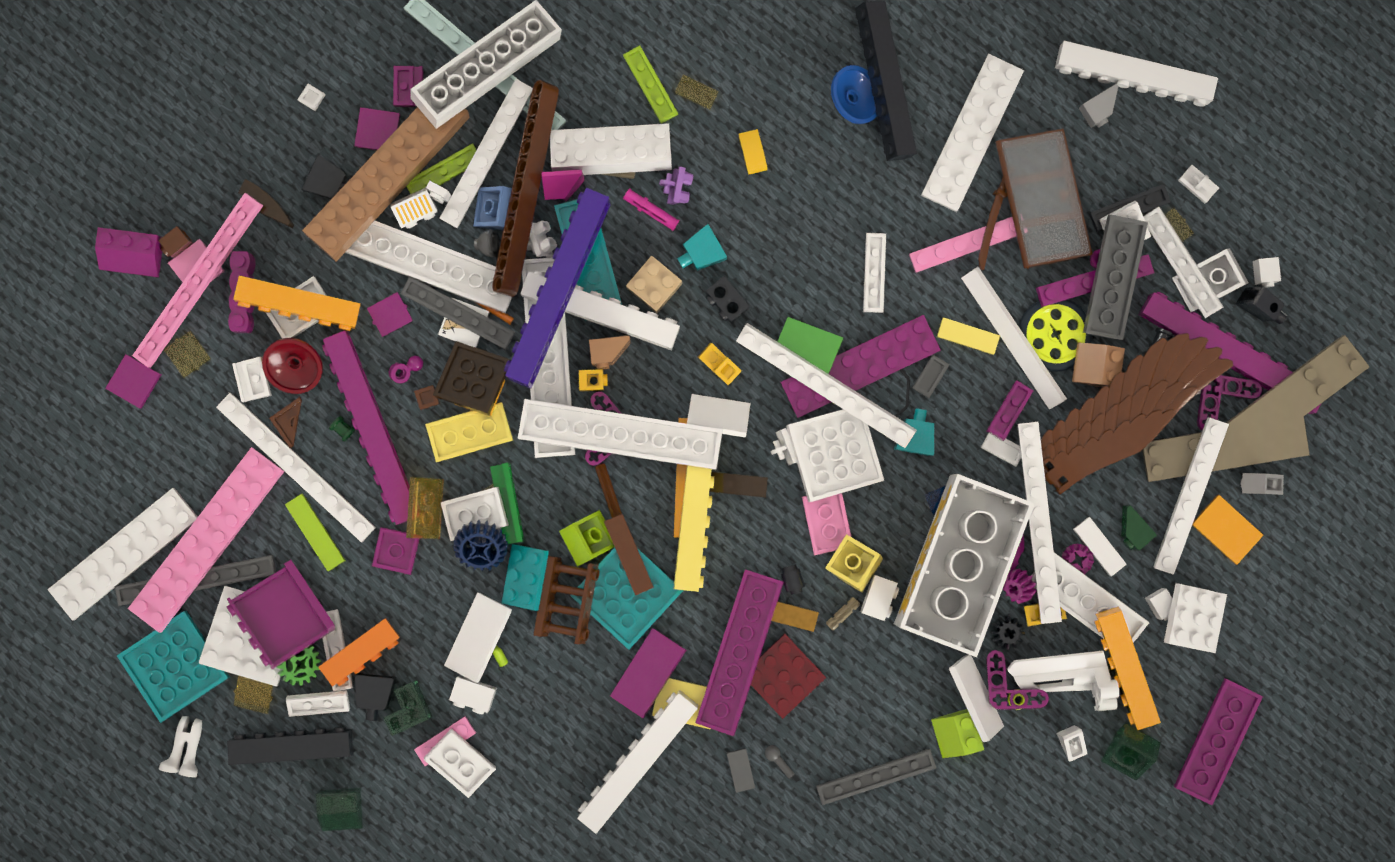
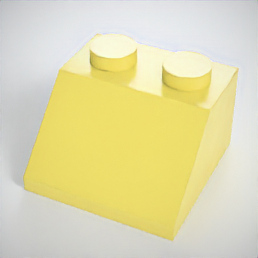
(854, 563)

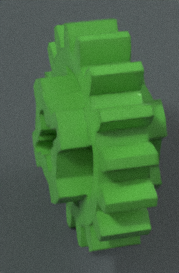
(292, 669)

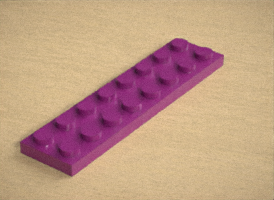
(868, 363)
(739, 652)

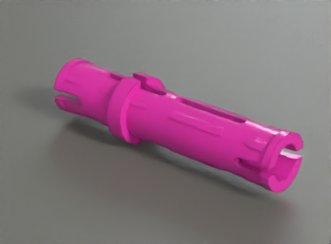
(651, 209)

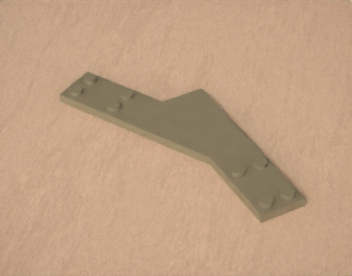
(1272, 424)

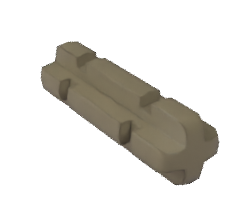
(842, 613)

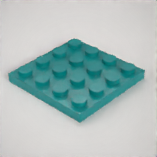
(617, 606)
(169, 669)

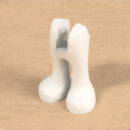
(173, 764)

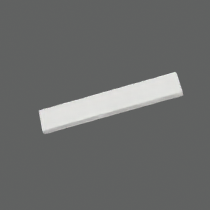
(1182, 262)

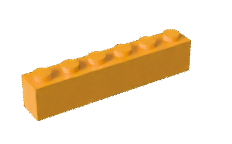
(296, 302)
(1127, 668)

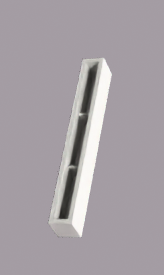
(1136, 73)
(611, 313)
(637, 761)

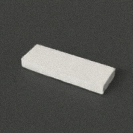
(1099, 546)
(318, 703)

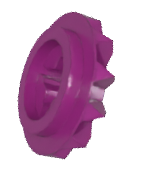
(1080, 550)

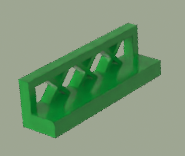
(503, 478)

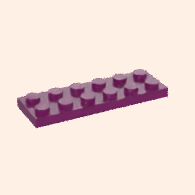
(1218, 741)

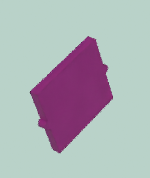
(389, 314)

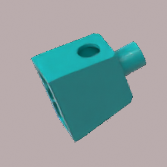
(702, 250)
(923, 439)

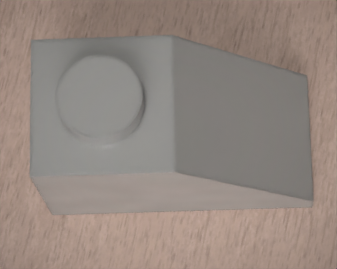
(1100, 107)
(1262, 483)

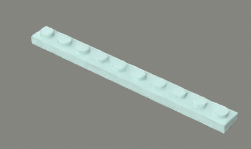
(459, 42)

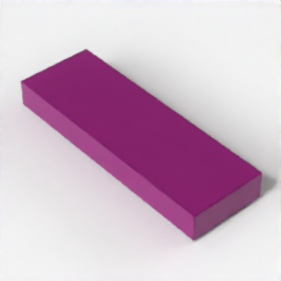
(1009, 410)

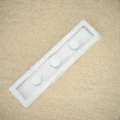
(874, 272)
(333, 644)

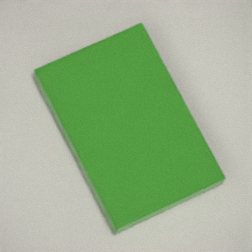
(811, 343)

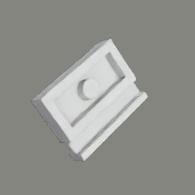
(251, 379)

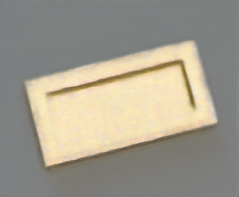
(696, 92)

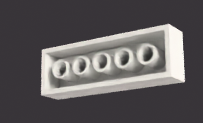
(611, 149)

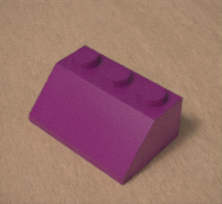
(128, 252)

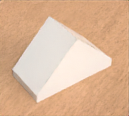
(1072, 742)

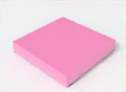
(188, 258)

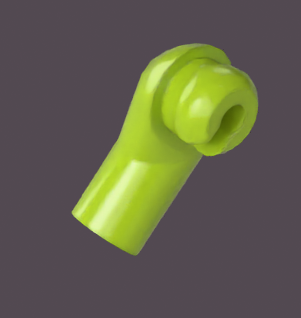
(500, 656)

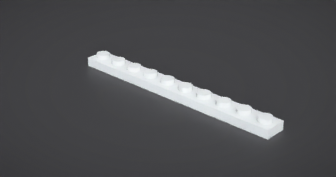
(826, 385)
(296, 467)
(1039, 523)

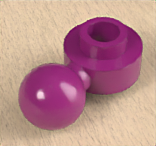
(414, 363)

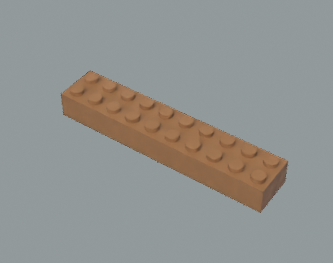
(379, 182)

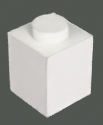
(1266, 271)
(1160, 603)

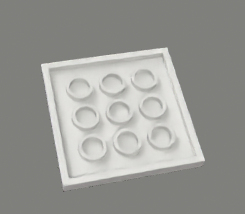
(834, 454)
(229, 647)

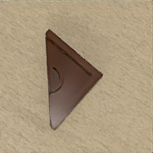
(287, 421)

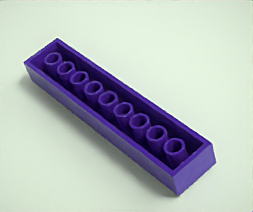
(558, 288)

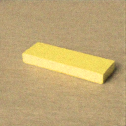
(968, 336)

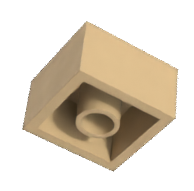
(654, 284)

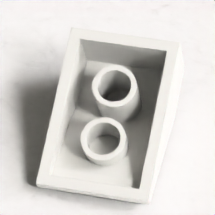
(1220, 272)

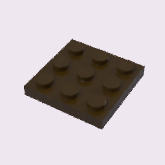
(471, 378)

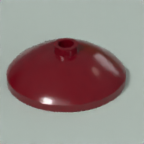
(285, 372)

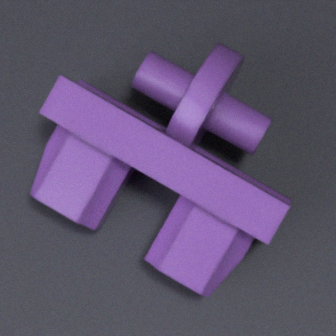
(673, 186)

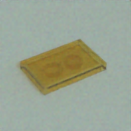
(424, 508)

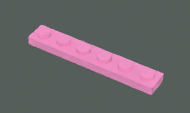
(960, 245)

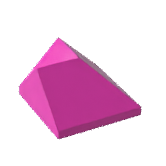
(561, 183)

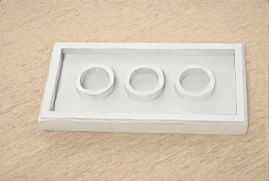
(478, 637)
(976, 697)

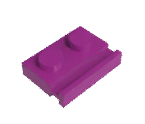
(404, 80)

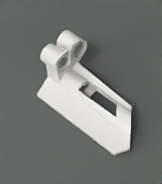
(1078, 673)

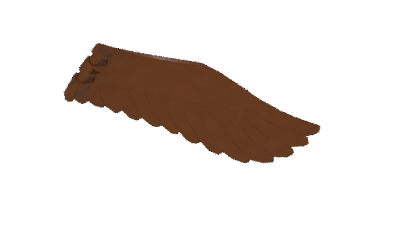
(1131, 409)

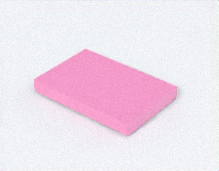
(826, 523)

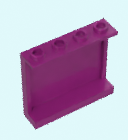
(281, 616)

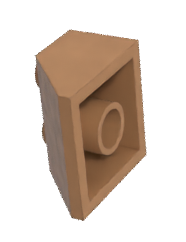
(607, 350)
(1097, 364)

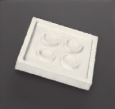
(1195, 618)

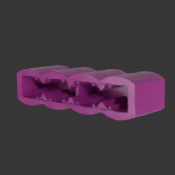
(240, 318)

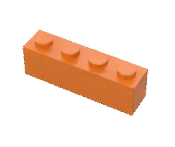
(359, 652)

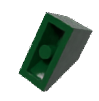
(1135, 529)

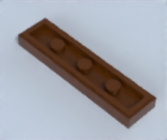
(628, 554)

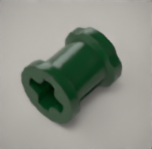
(342, 428)

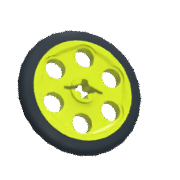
(1068, 311)

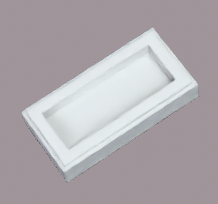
(1004, 449)

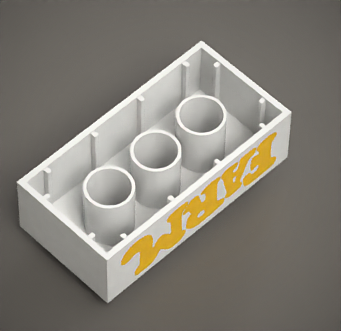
(963, 564)

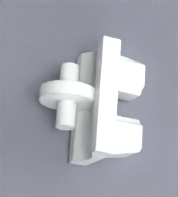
(1198, 184)
(539, 242)
(784, 447)

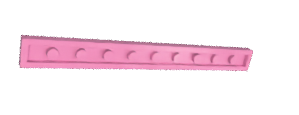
(197, 280)

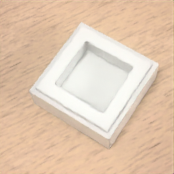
(311, 97)

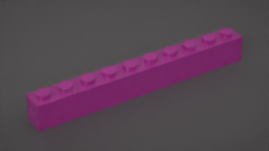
(1245, 360)
(369, 423)

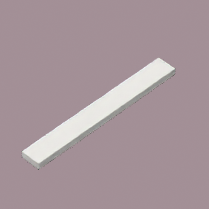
(1013, 338)

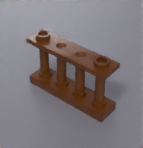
(551, 587)

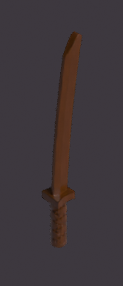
(999, 195)

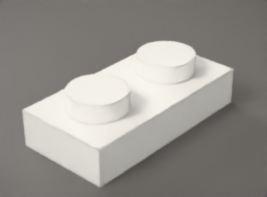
(438, 193)

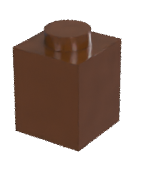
(175, 242)

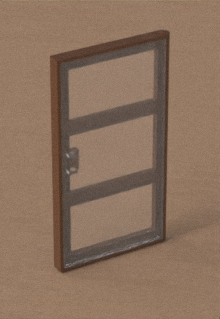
(1043, 198)

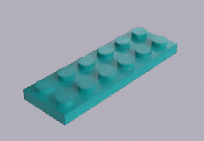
(597, 272)

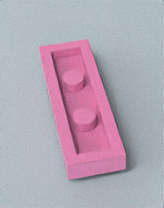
(462, 727)

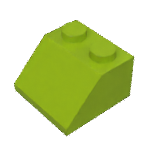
(587, 538)
(957, 734)

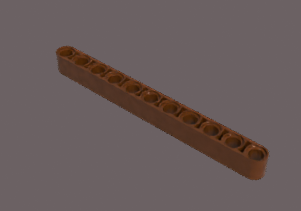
(525, 188)

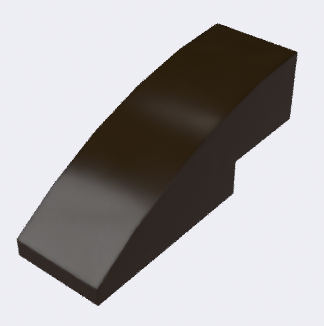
(271, 207)
(739, 484)

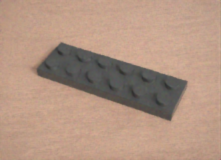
(1115, 277)

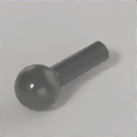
(772, 753)

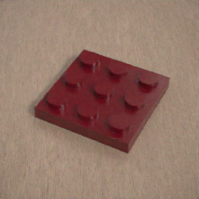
(785, 676)

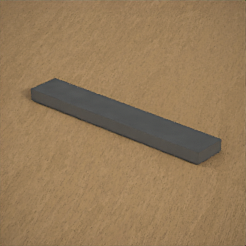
(457, 313)
(876, 776)

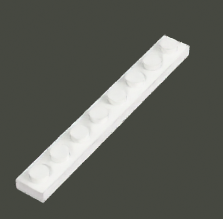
(486, 153)
(1190, 495)

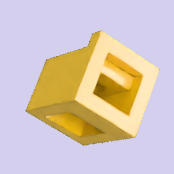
(586, 375)

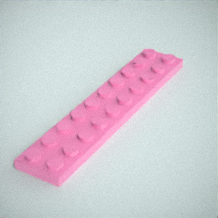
(206, 540)

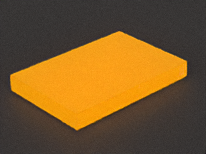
(1227, 529)

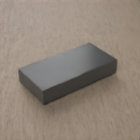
(930, 376)
(740, 770)

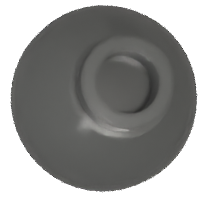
(488, 243)

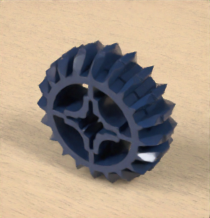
(480, 538)

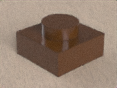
(425, 397)

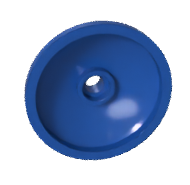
(854, 84)

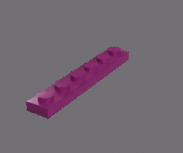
(1081, 284)

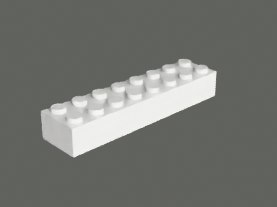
(485, 64)

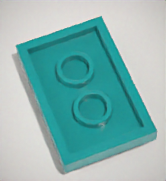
(525, 577)

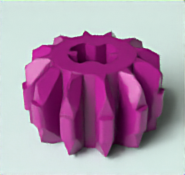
(1019, 586)

